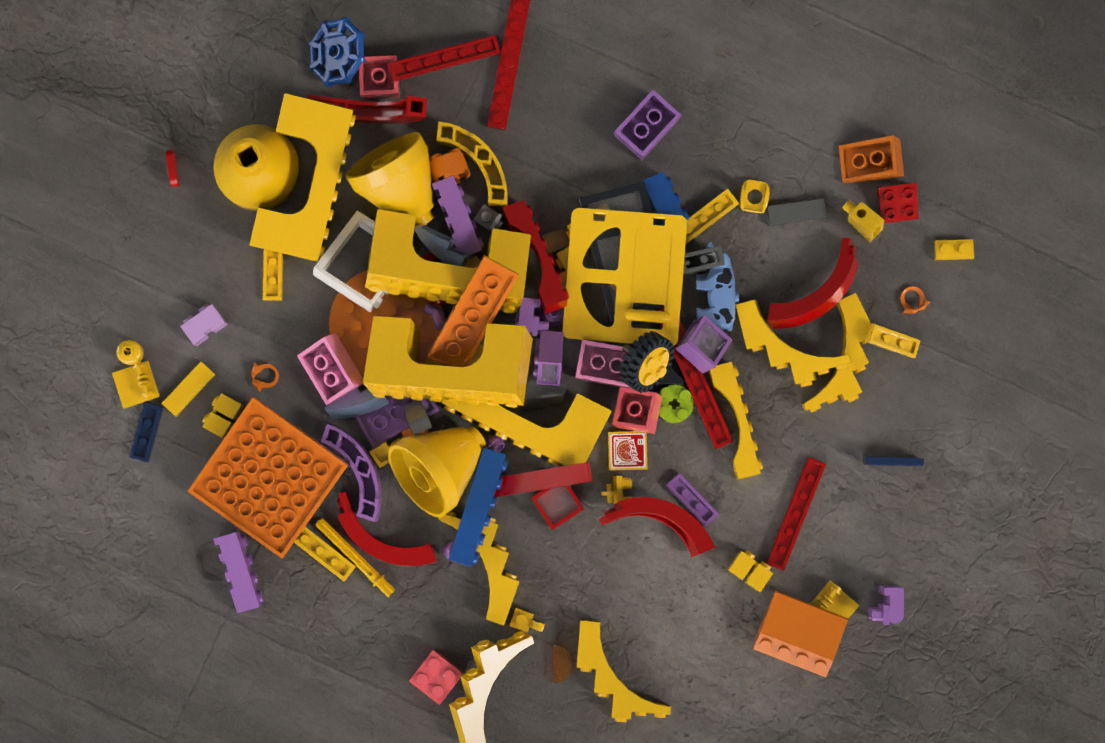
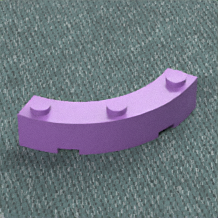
(363, 467)

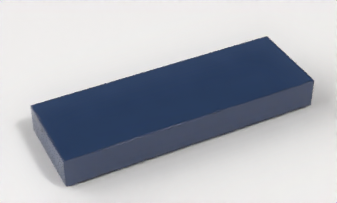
(146, 432)
(884, 461)

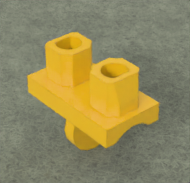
(618, 485)

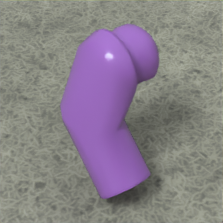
(438, 316)

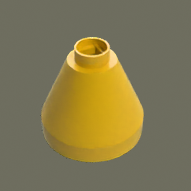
(396, 177)
(268, 179)
(437, 466)

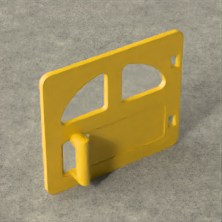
(646, 273)

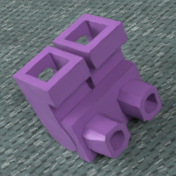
(526, 317)
(893, 607)

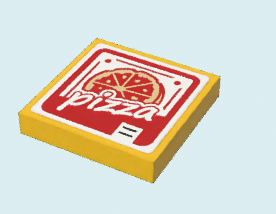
(627, 450)

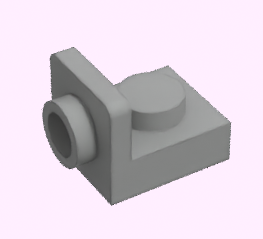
(489, 218)

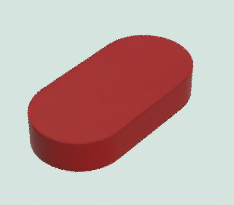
(172, 168)

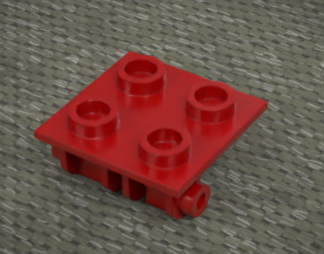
(898, 202)

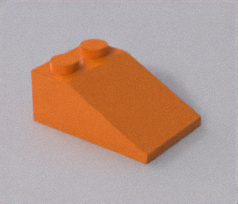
(871, 160)

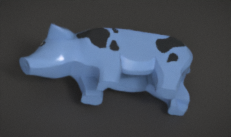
(720, 295)

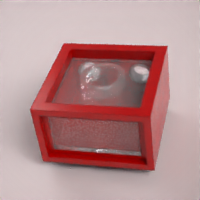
(557, 505)

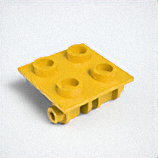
(135, 384)
(835, 600)

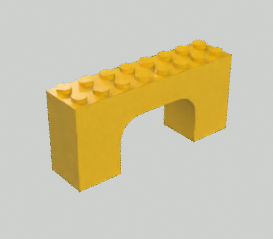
(327, 131)
(399, 270)
(494, 379)
(563, 444)

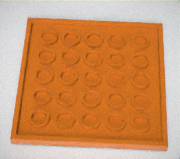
(268, 477)

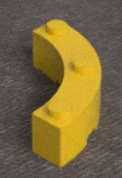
(481, 155)

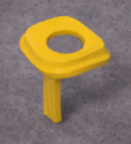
(750, 185)

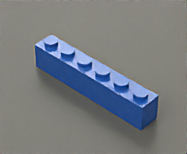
(477, 508)

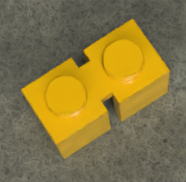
(226, 406)
(759, 575)

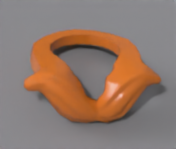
(922, 301)
(260, 384)

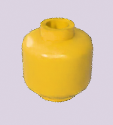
(124, 355)

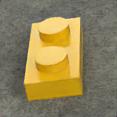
(954, 249)

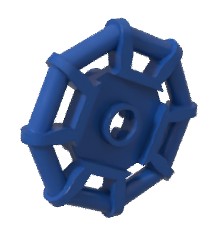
(322, 52)

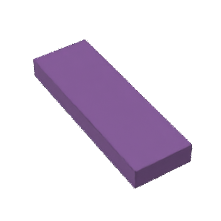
(692, 499)

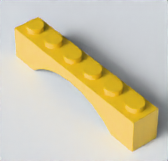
(745, 460)

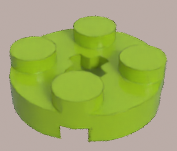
(683, 397)

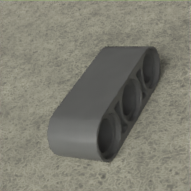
(417, 417)

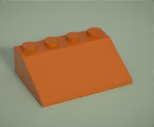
(800, 633)

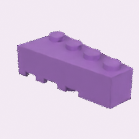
(457, 217)
(239, 571)

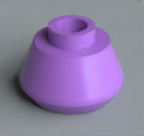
(556, 319)

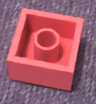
(376, 79)
(637, 410)
(436, 676)

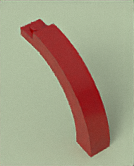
(823, 299)
(670, 514)
(390, 554)

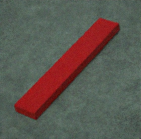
(443, 58)
(545, 479)
(796, 513)

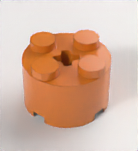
(449, 165)

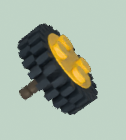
(646, 361)

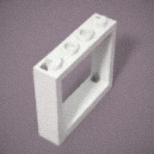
(320, 268)

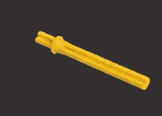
(373, 575)

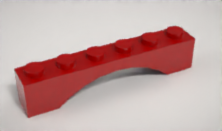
(550, 291)

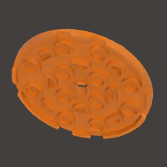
(354, 322)

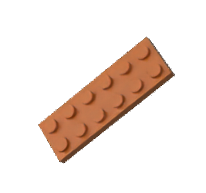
(472, 312)

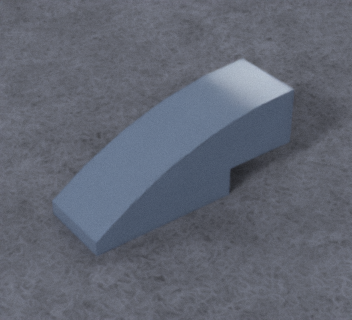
(441, 246)
(355, 404)

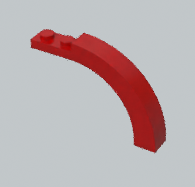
(390, 112)

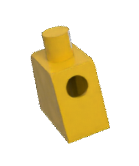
(869, 225)

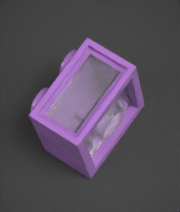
(703, 344)
(548, 358)

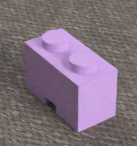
(203, 323)

